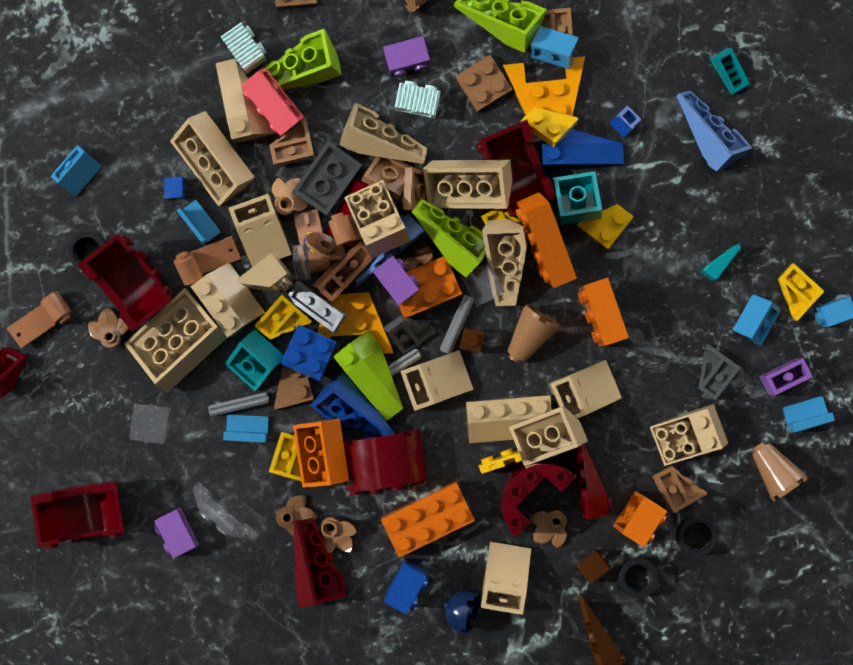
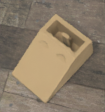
(377, 219)
(260, 229)
(436, 380)
(586, 390)
(689, 435)
(506, 578)

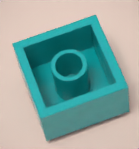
(577, 198)

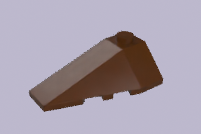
(601, 645)

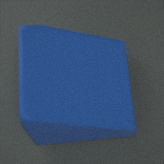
(625, 121)
(174, 188)

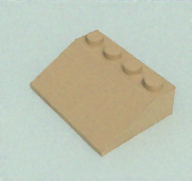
(175, 340)

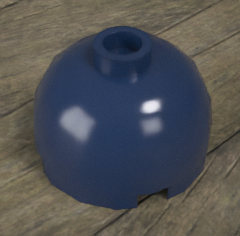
(461, 610)

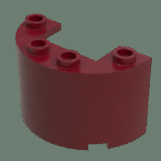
(527, 173)
(127, 280)
(385, 462)
(521, 483)
(77, 514)

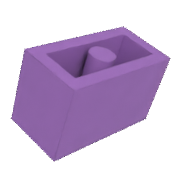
(407, 56)
(396, 280)
(786, 376)
(175, 533)

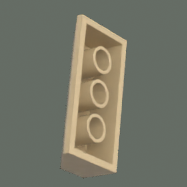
(211, 158)
(468, 183)
(268, 275)
(492, 418)

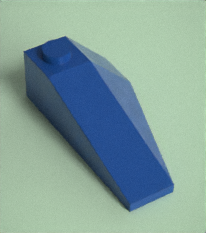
(581, 150)
(346, 401)

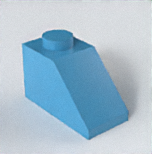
(834, 312)

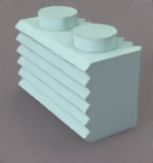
(244, 48)
(417, 99)

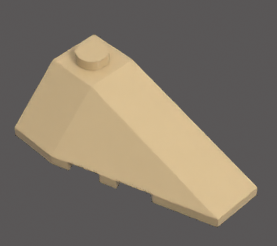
(241, 113)
(373, 137)
(506, 254)

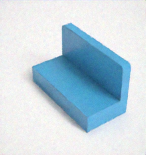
(553, 47)
(76, 171)
(199, 222)
(757, 319)
(807, 414)
(246, 428)

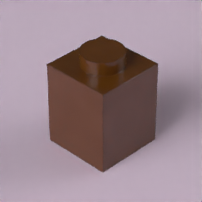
(471, 340)
(593, 566)

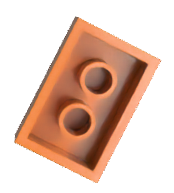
(435, 287)
(602, 312)
(321, 453)
(640, 519)

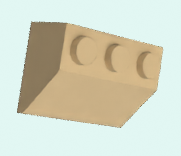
(227, 300)
(547, 435)

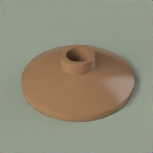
(324, 246)

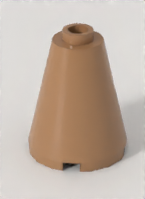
(531, 333)
(776, 470)

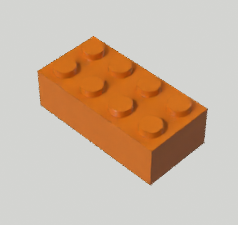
(545, 240)
(427, 519)

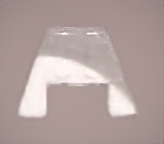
(225, 522)

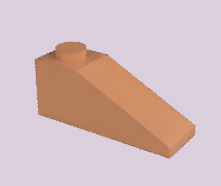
(343, 272)

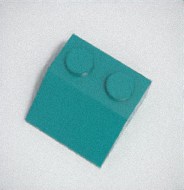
(254, 360)

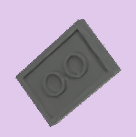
(327, 178)

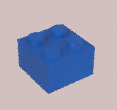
(309, 353)
(405, 587)

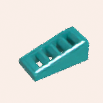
(736, 67)
(717, 266)

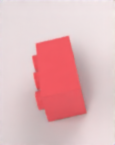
(271, 101)

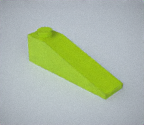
(508, 21)
(307, 63)
(458, 243)
(368, 369)

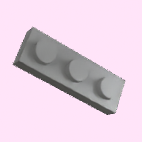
(316, 306)

